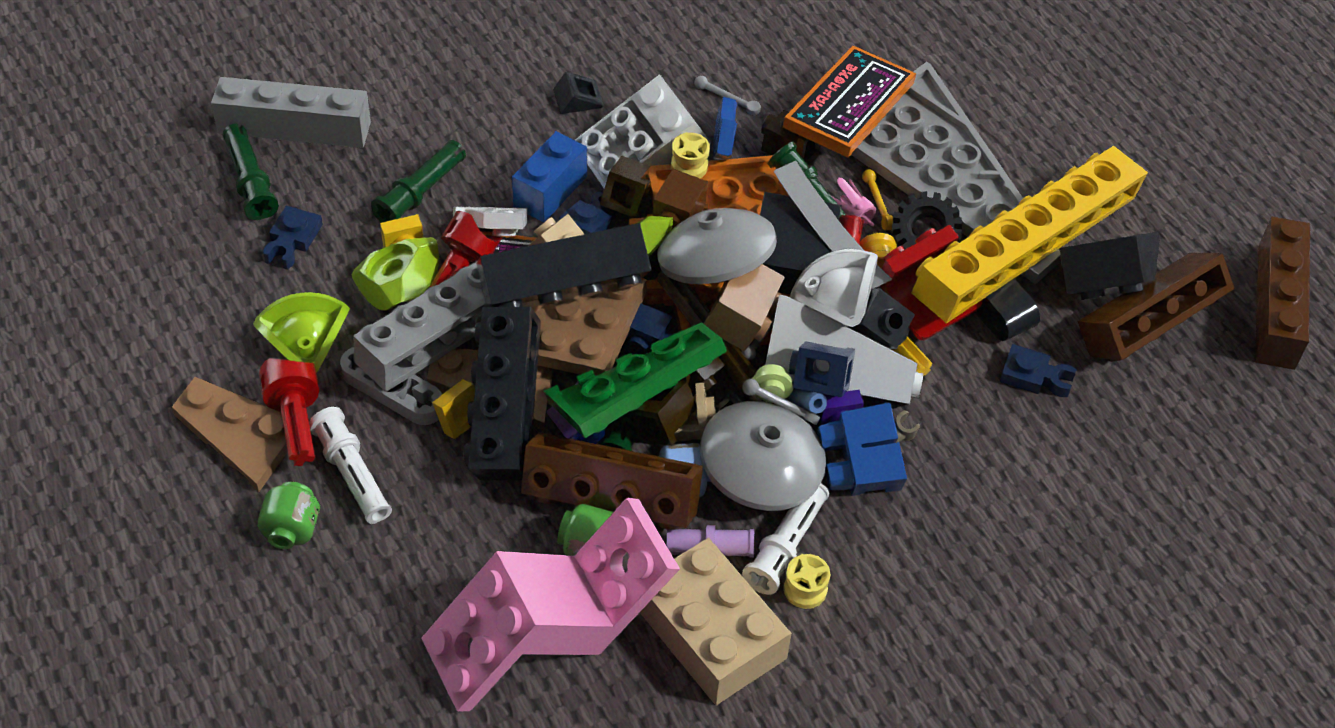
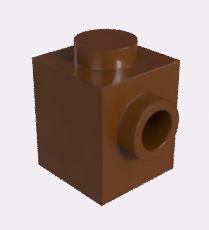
(680, 197)

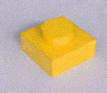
(401, 229)
(453, 408)

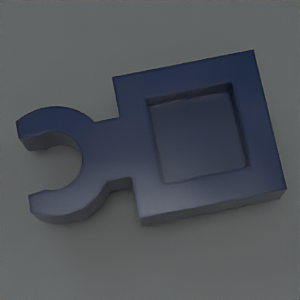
(591, 216)
(290, 232)
(1030, 370)

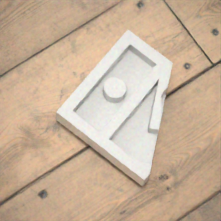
(502, 220)

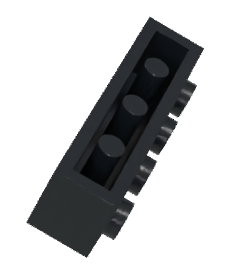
(564, 267)
(503, 392)

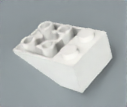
(638, 130)

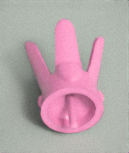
(854, 203)

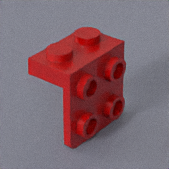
(902, 267)

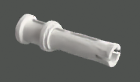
(342, 450)
(780, 547)

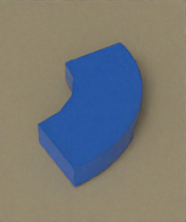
(725, 129)

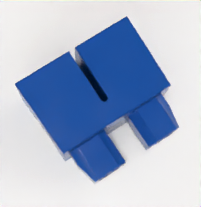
(868, 450)

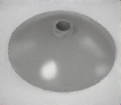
(716, 246)
(758, 469)

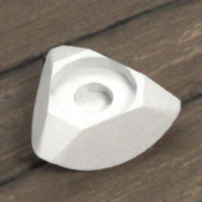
(838, 285)

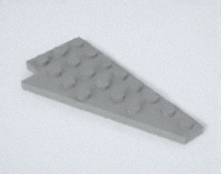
(935, 148)

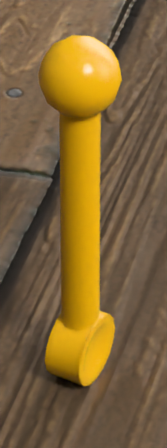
(869, 177)

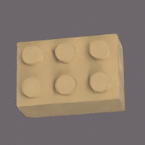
(716, 623)

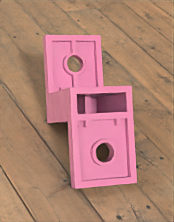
(548, 604)

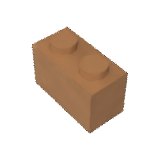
(743, 306)

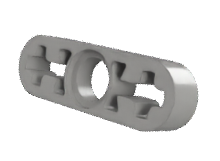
(398, 401)

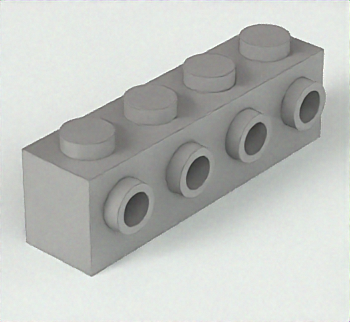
(292, 111)
(421, 330)

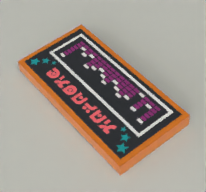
(849, 101)

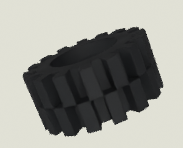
(923, 207)

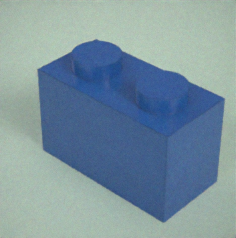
(549, 176)

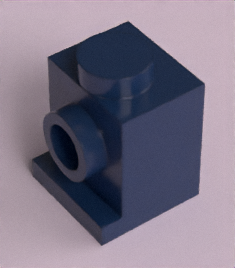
(647, 328)
(810, 378)

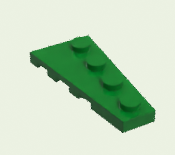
(636, 379)

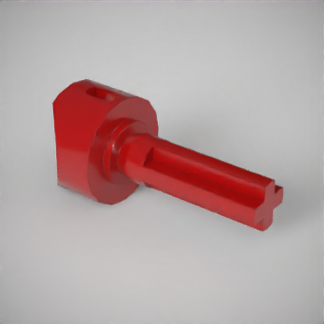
(466, 245)
(290, 390)

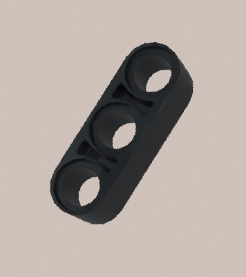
(1009, 311)

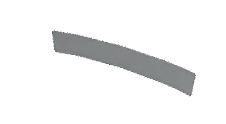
(819, 214)

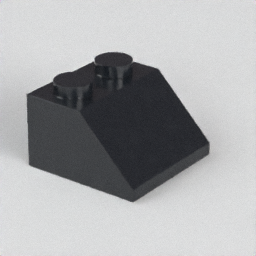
(1109, 264)

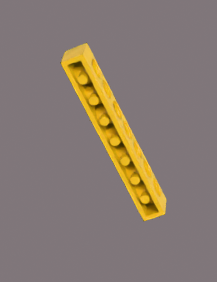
(1027, 233)

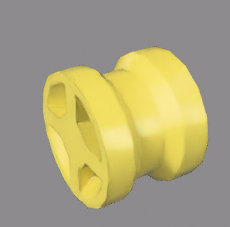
(690, 154)
(810, 570)

